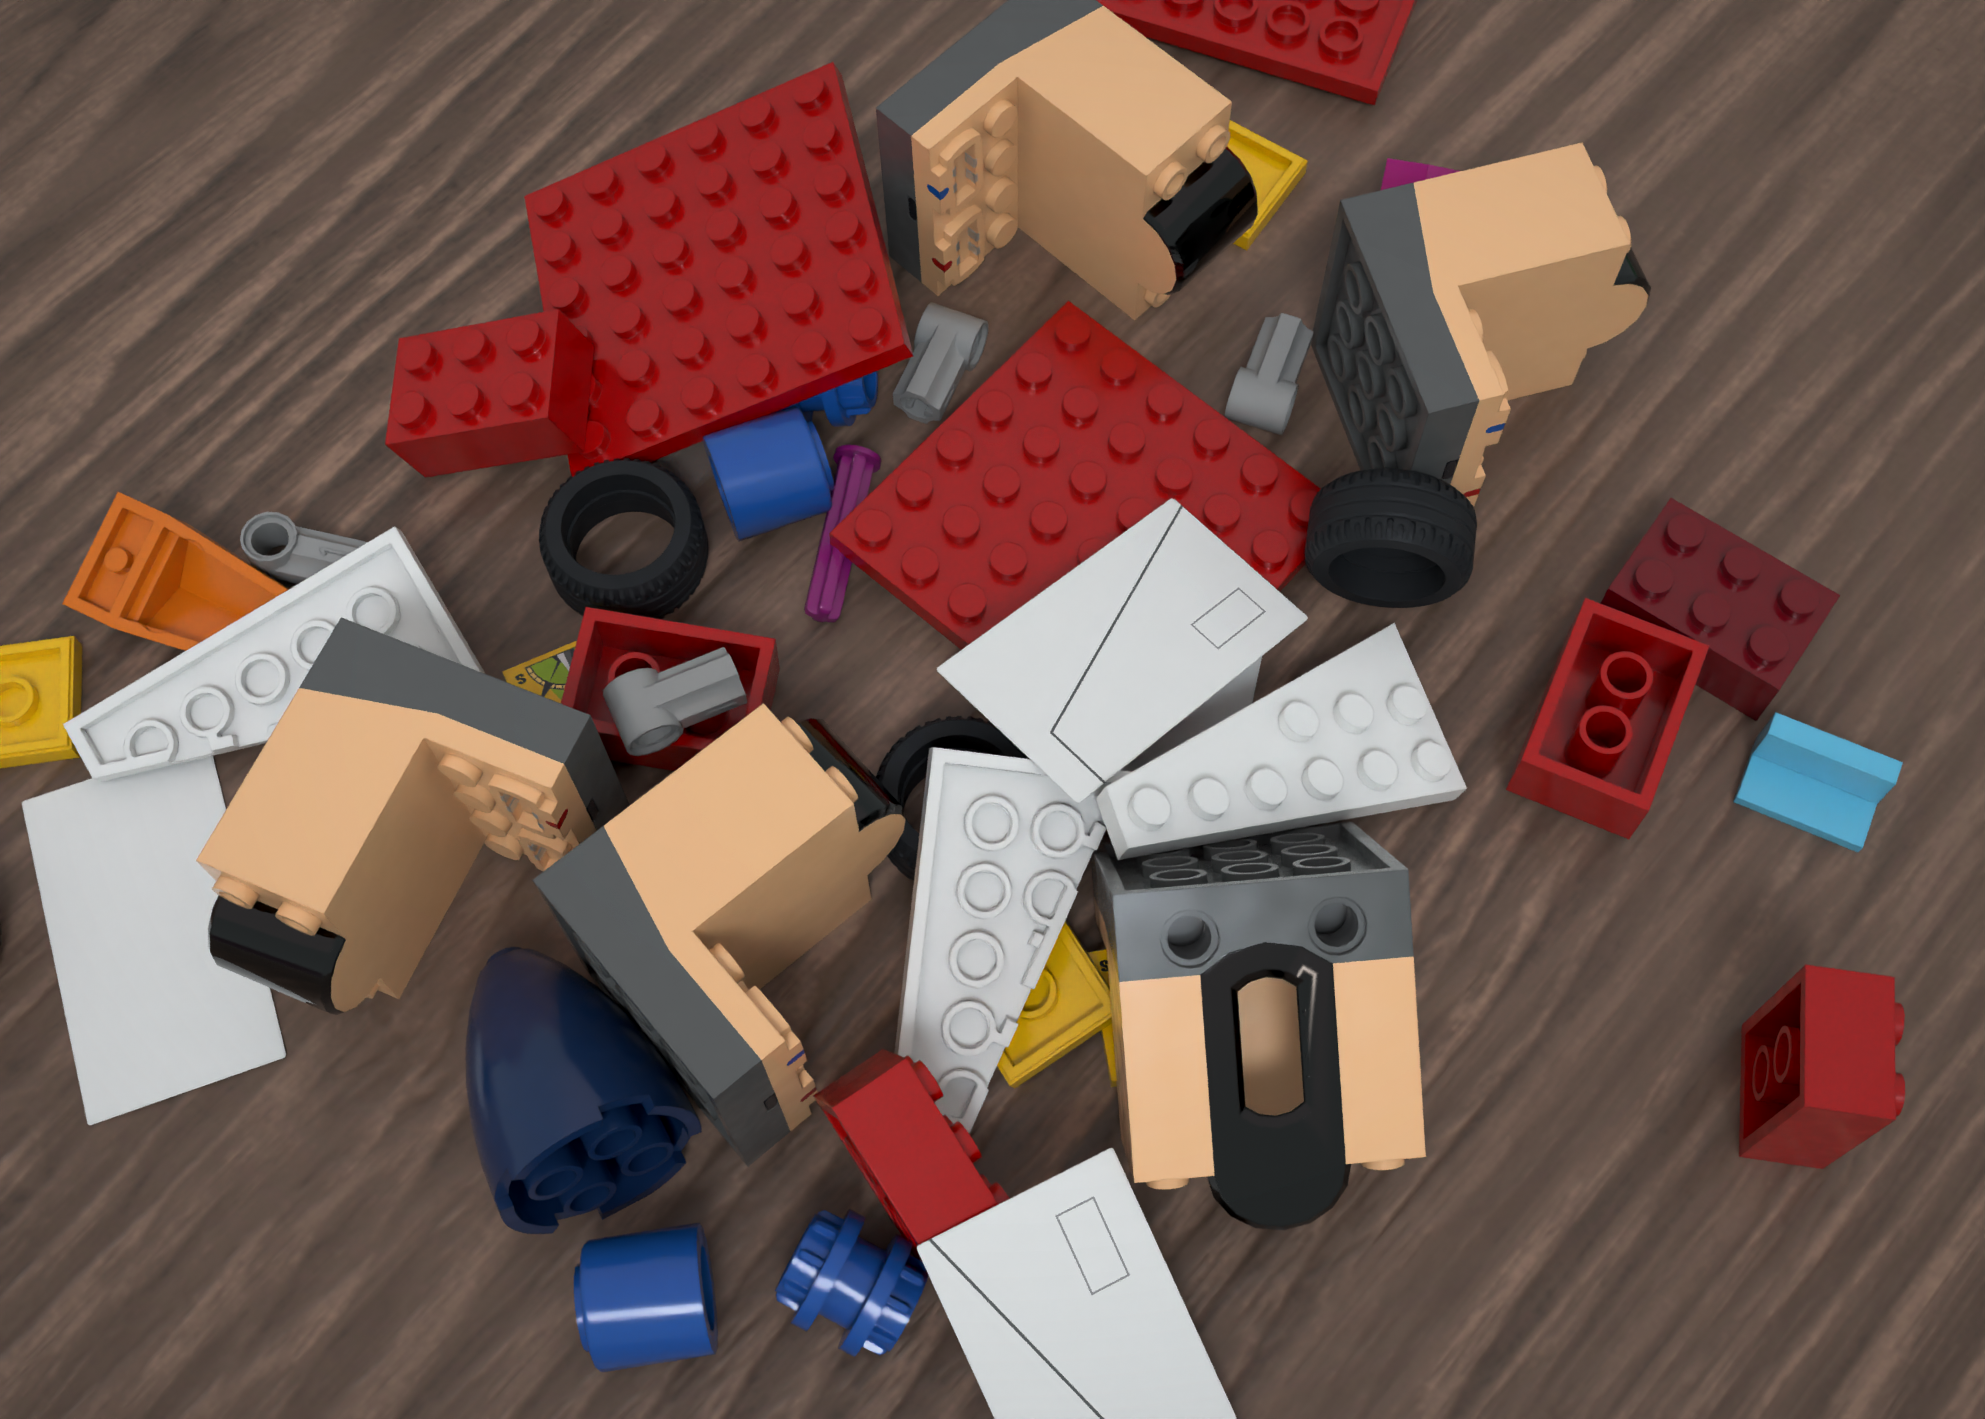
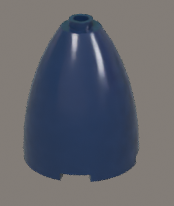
(566, 1095)

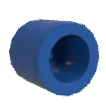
(770, 472)
(646, 1298)

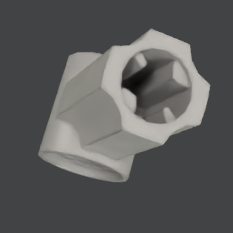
(943, 349)
(1267, 387)
(305, 549)
(657, 706)

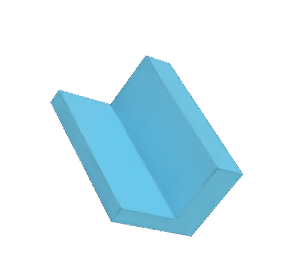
(1816, 781)

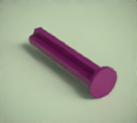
(831, 567)

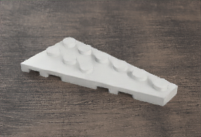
(244, 676)
(1312, 753)
(986, 908)

